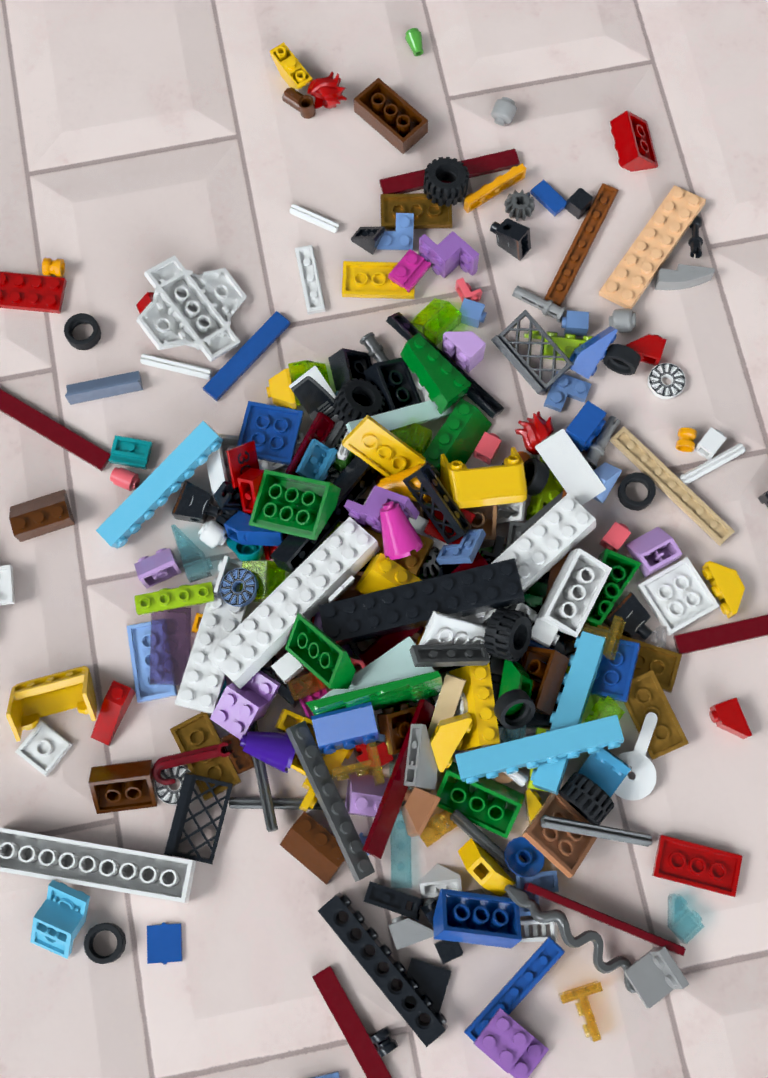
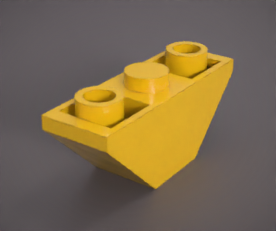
(289, 67)
(725, 586)
(448, 738)
(484, 868)

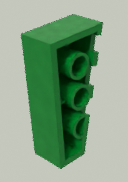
(621, 574)

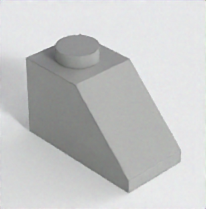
(408, 932)

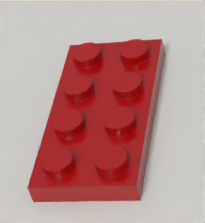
(31, 292)
(697, 866)

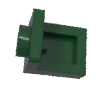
(536, 594)

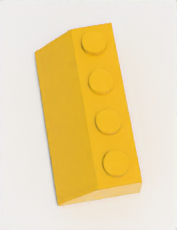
(383, 574)
(481, 705)

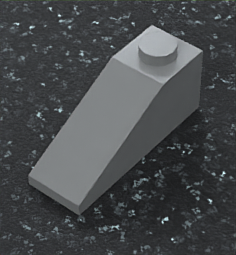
(420, 762)

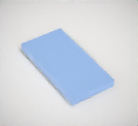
(140, 657)

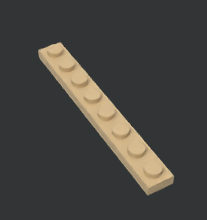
(672, 486)

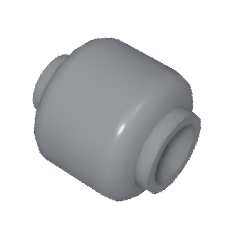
(504, 111)
(623, 320)

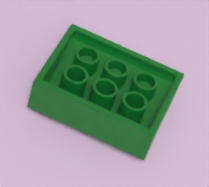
(293, 504)

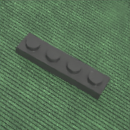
(449, 655)

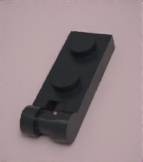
(393, 900)

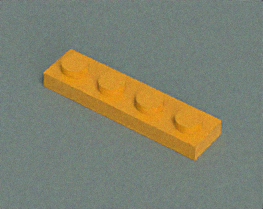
(494, 188)

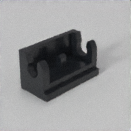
(228, 497)

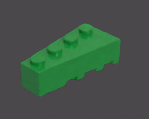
(435, 373)

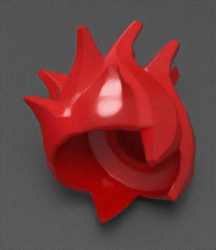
(326, 91)
(535, 431)

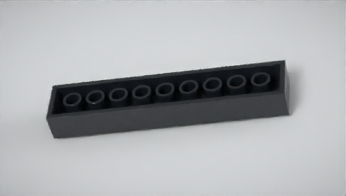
(413, 603)

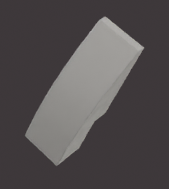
(683, 277)

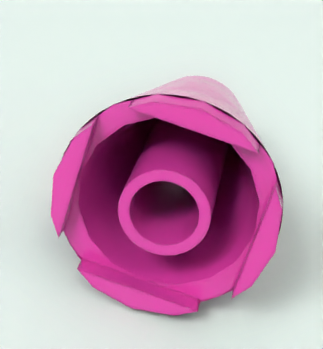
(397, 532)

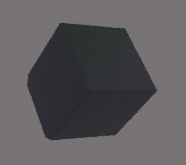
(579, 203)
(448, 950)

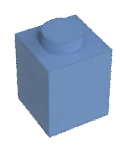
(472, 313)
(575, 323)

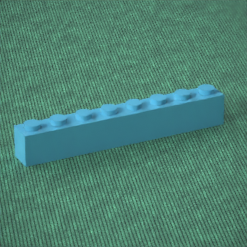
(160, 485)
(571, 704)
(539, 748)

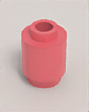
(125, 478)

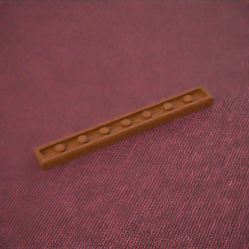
(581, 244)

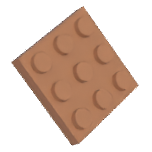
(560, 847)

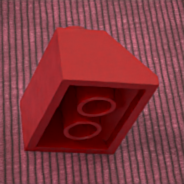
(633, 142)

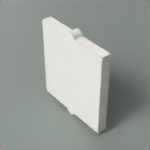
(341, 589)

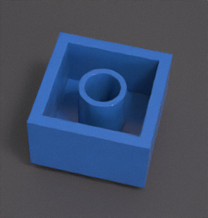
(586, 426)

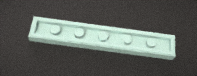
(405, 416)

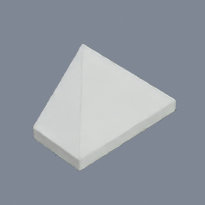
(511, 512)
(438, 879)

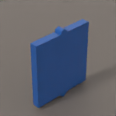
(164, 943)

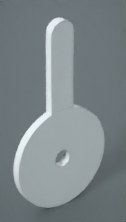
(641, 764)

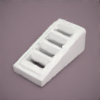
(553, 931)

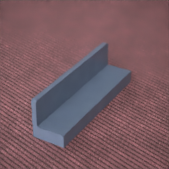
(104, 387)

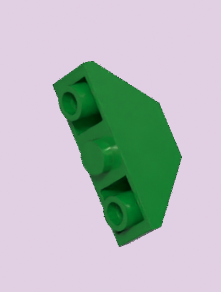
(515, 677)

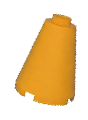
(395, 484)

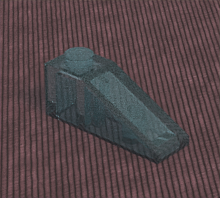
(193, 559)

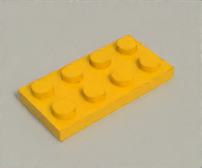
(371, 281)
(381, 448)

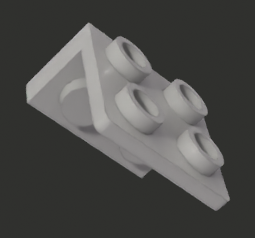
(655, 976)

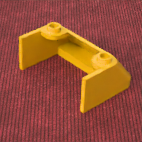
(485, 484)
(50, 696)

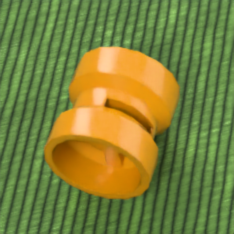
(54, 267)
(686, 439)

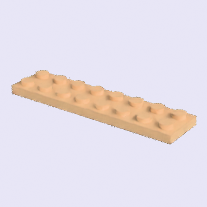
(652, 247)

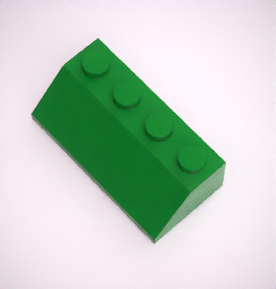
(458, 435)
(320, 654)
(482, 802)

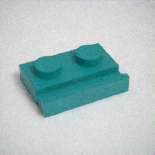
(130, 452)

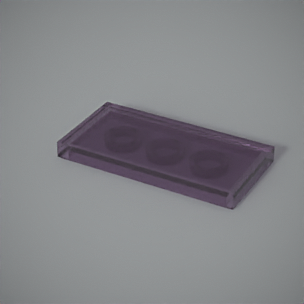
(169, 645)

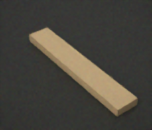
(446, 704)

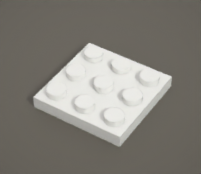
(678, 596)

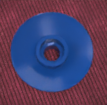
(523, 848)

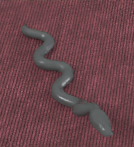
(522, 899)

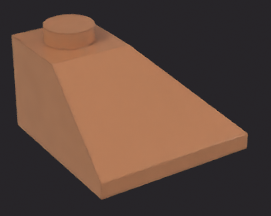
(417, 810)

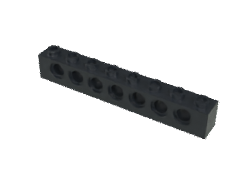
(426, 1032)

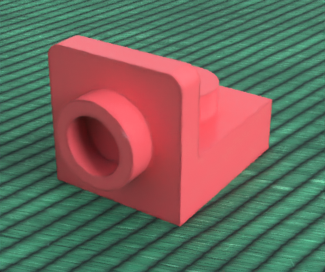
(464, 291)

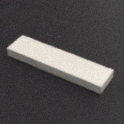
(310, 279)

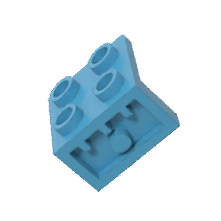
(605, 770)

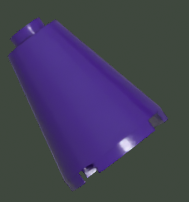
(270, 748)

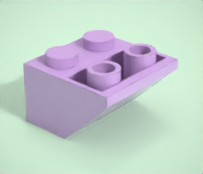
(463, 348)
(654, 551)

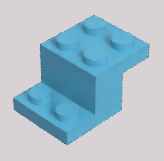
(60, 919)

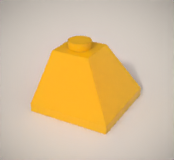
(280, 390)

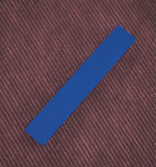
(246, 356)
(518, 985)

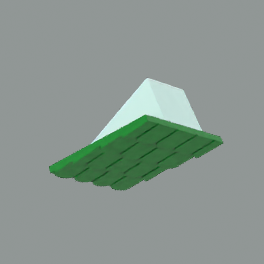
(384, 683)

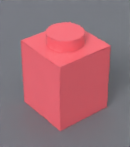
(487, 447)
(615, 537)

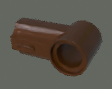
(300, 102)

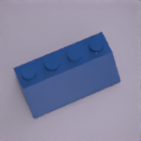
(477, 919)

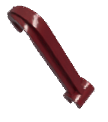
(186, 758)

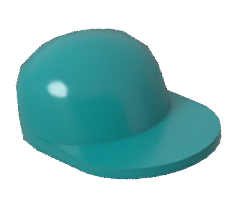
(246, 552)

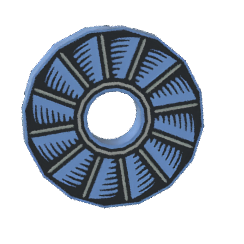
(229, 585)

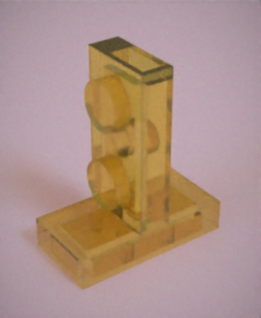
(612, 636)
(362, 768)
(437, 827)
(583, 1007)

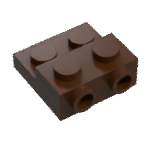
(395, 725)

